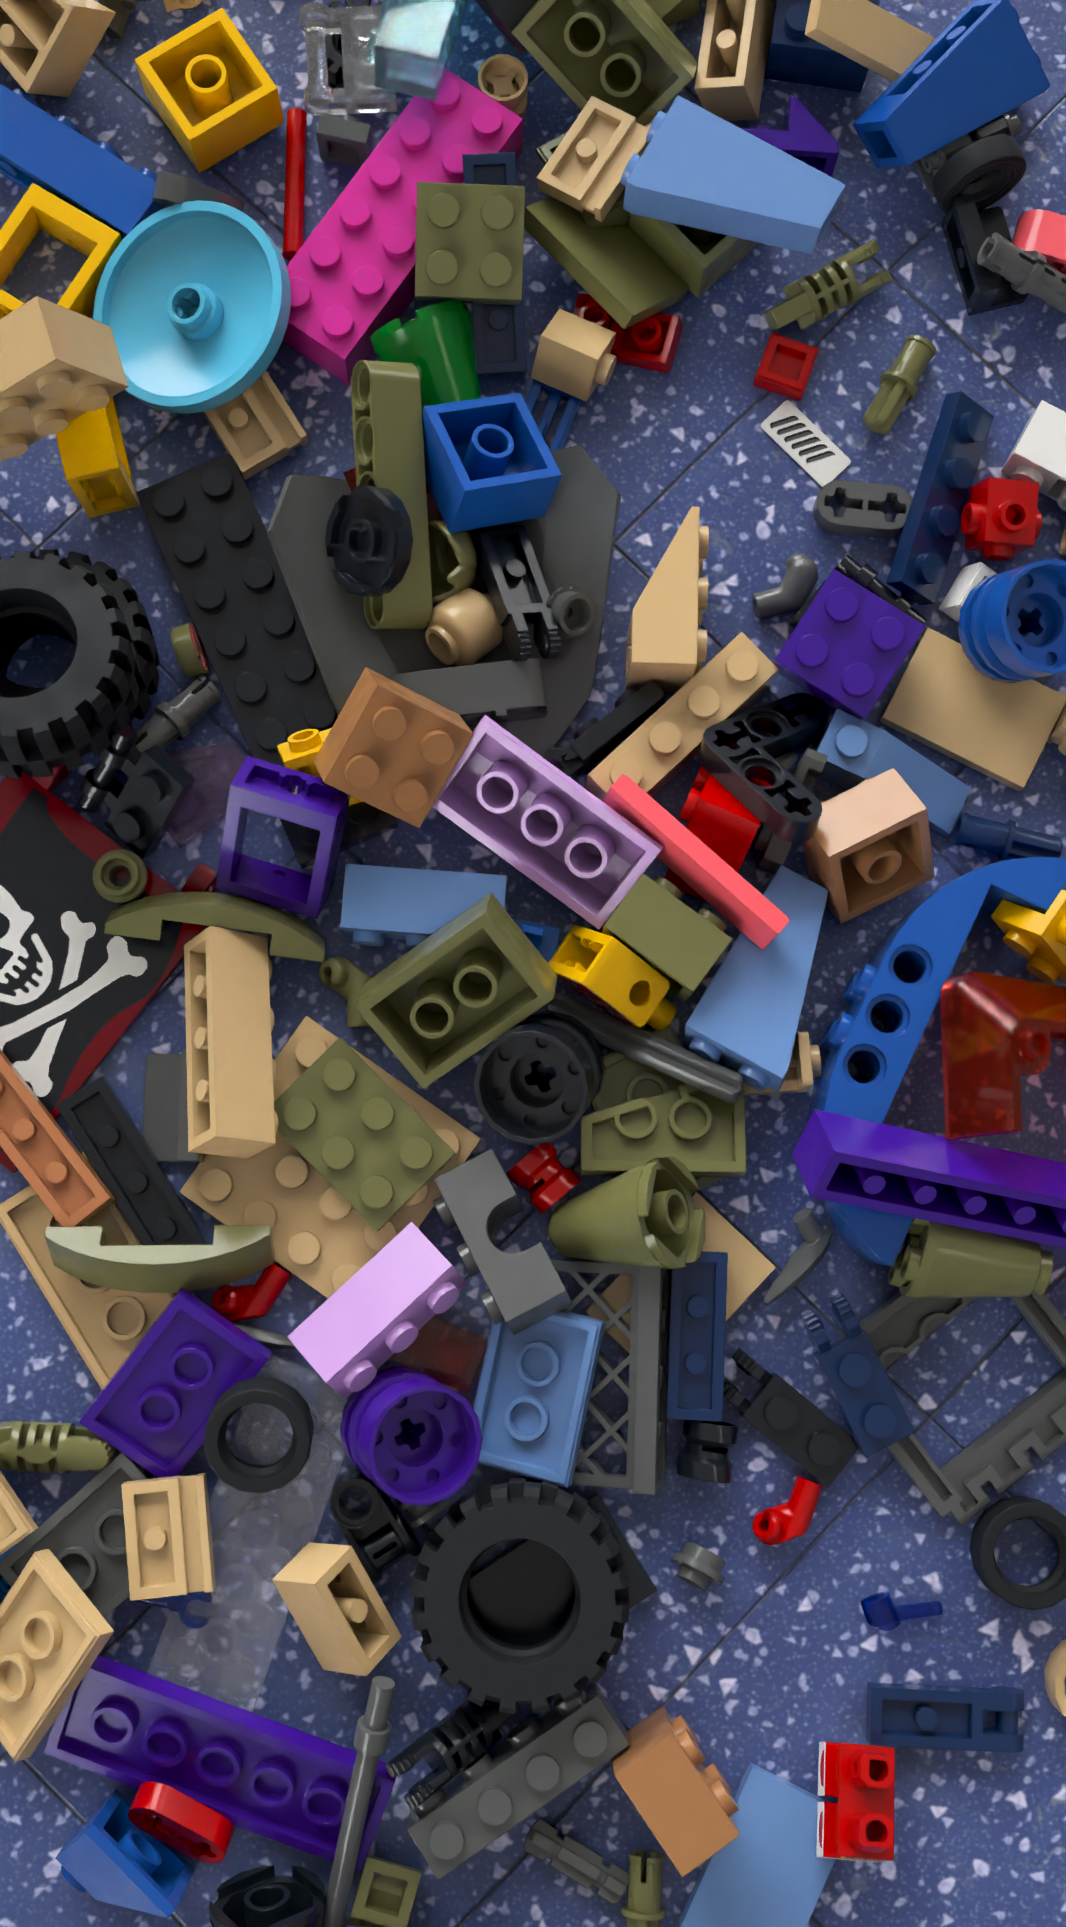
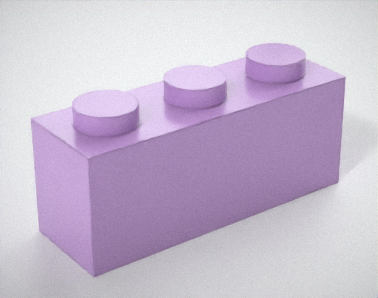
(378, 1311)

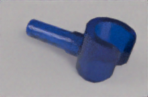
(180, 1605)
(883, 1614)

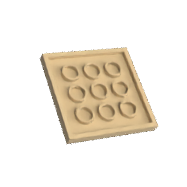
(310, 1221)

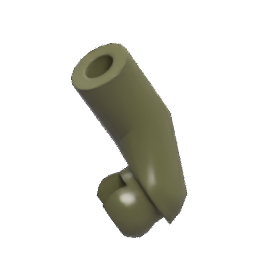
(346, 980)

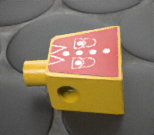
(613, 978)

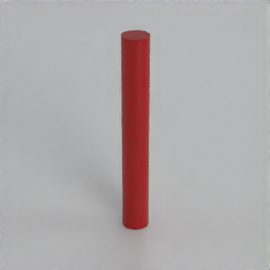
(294, 182)

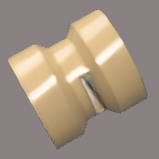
(505, 81)

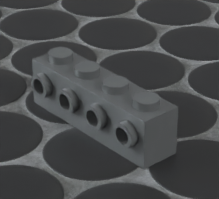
(516, 1779)

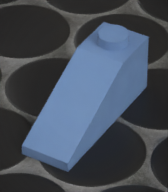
(864, 751)

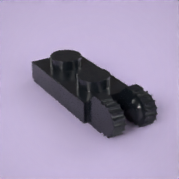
(517, 590)
(792, 1422)

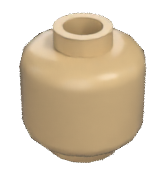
(463, 628)

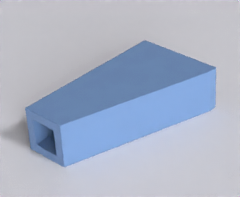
(728, 182)
(758, 994)

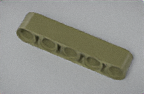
(392, 457)

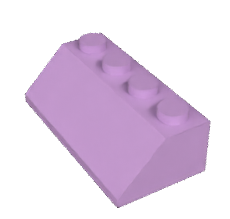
(545, 823)

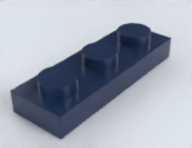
(697, 1339)

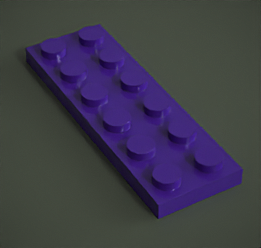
(217, 1754)

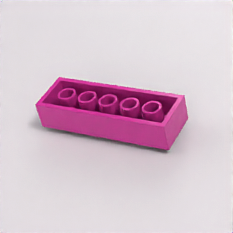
(362, 253)

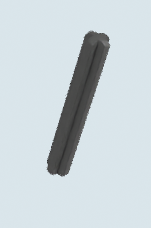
(653, 1050)

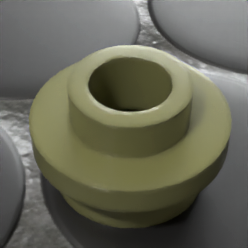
(108, 865)

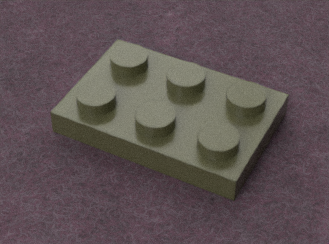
(360, 1134)

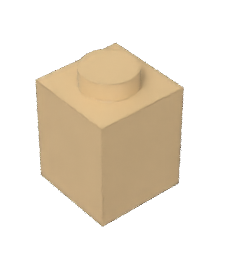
(574, 355)

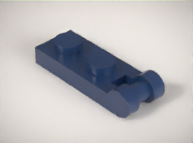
(943, 1717)

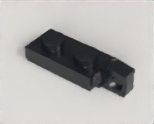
(600, 738)

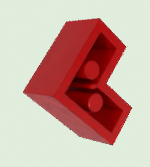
(718, 822)

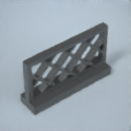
(647, 1376)

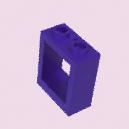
(315, 805)

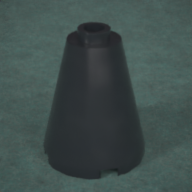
(269, 1900)

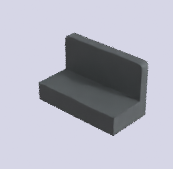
(166, 1108)

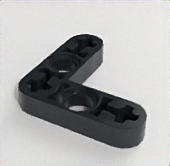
(736, 752)

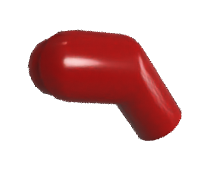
(251, 1300)
(789, 1518)

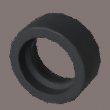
(255, 1477)
(982, 1548)

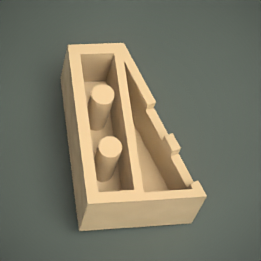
(50, 41)

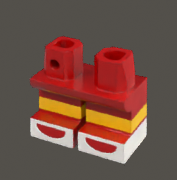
(863, 1819)

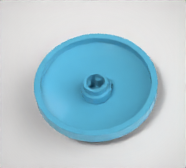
(194, 305)

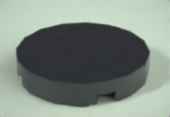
(369, 541)

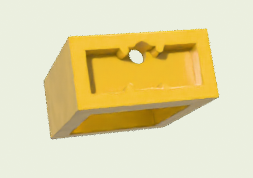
(68, 224)
(98, 462)

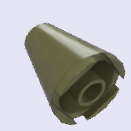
(634, 1219)

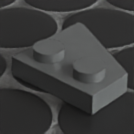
(773, 848)

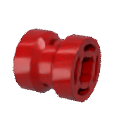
(543, 1176)

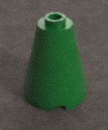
(440, 348)

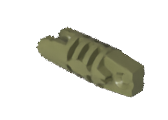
(826, 290)
(51, 1447)

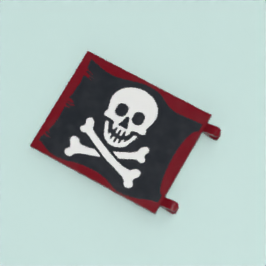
(63, 980)

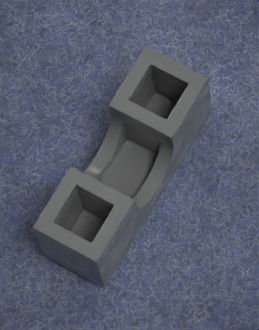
(520, 1284)

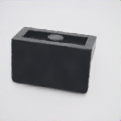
(965, 233)

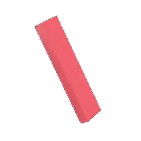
(698, 864)

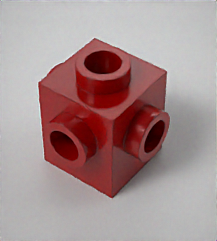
(1001, 518)

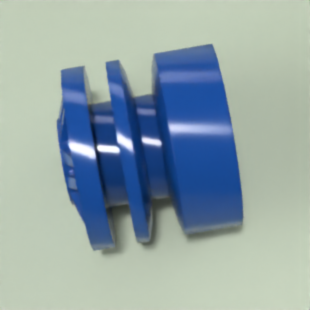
(1017, 623)

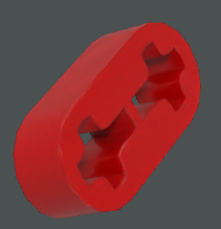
(181, 1822)

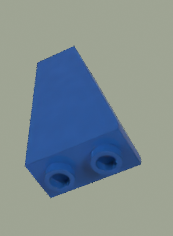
(955, 86)

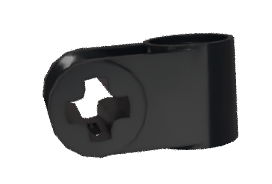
(376, 1533)

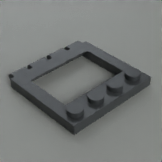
(998, 1453)

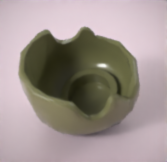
(451, 561)

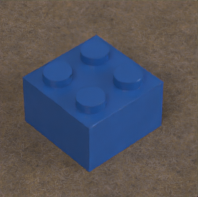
(487, 462)

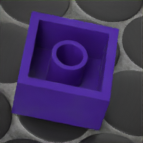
(847, 646)

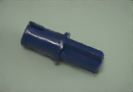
(1004, 838)

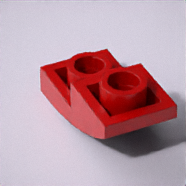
(645, 344)

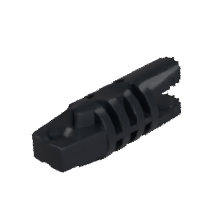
(450, 1747)

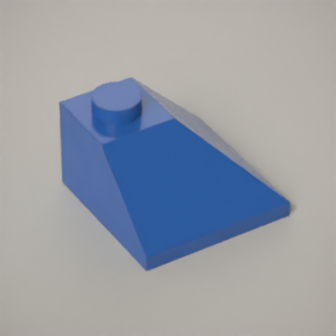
(123, 1862)

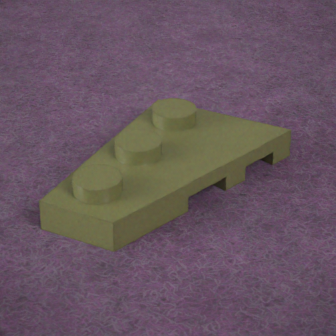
(678, 1124)

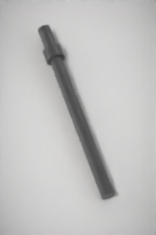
(370, 1741)

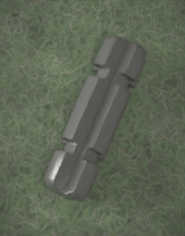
(576, 1861)

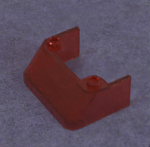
(990, 1038)

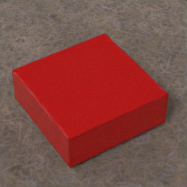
(785, 366)

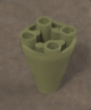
(968, 1263)

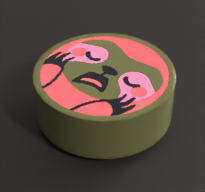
(189, 650)

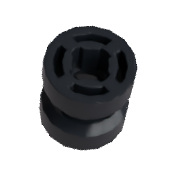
(706, 1462)

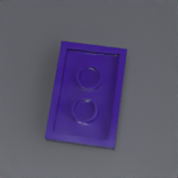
(169, 1384)

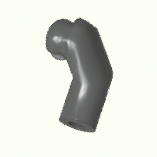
(793, 591)

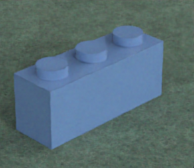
(409, 901)

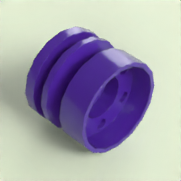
(437, 1441)

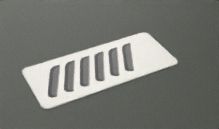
(805, 443)

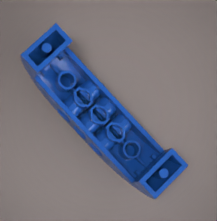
(926, 950)

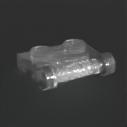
(358, 74)

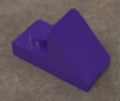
(801, 138)

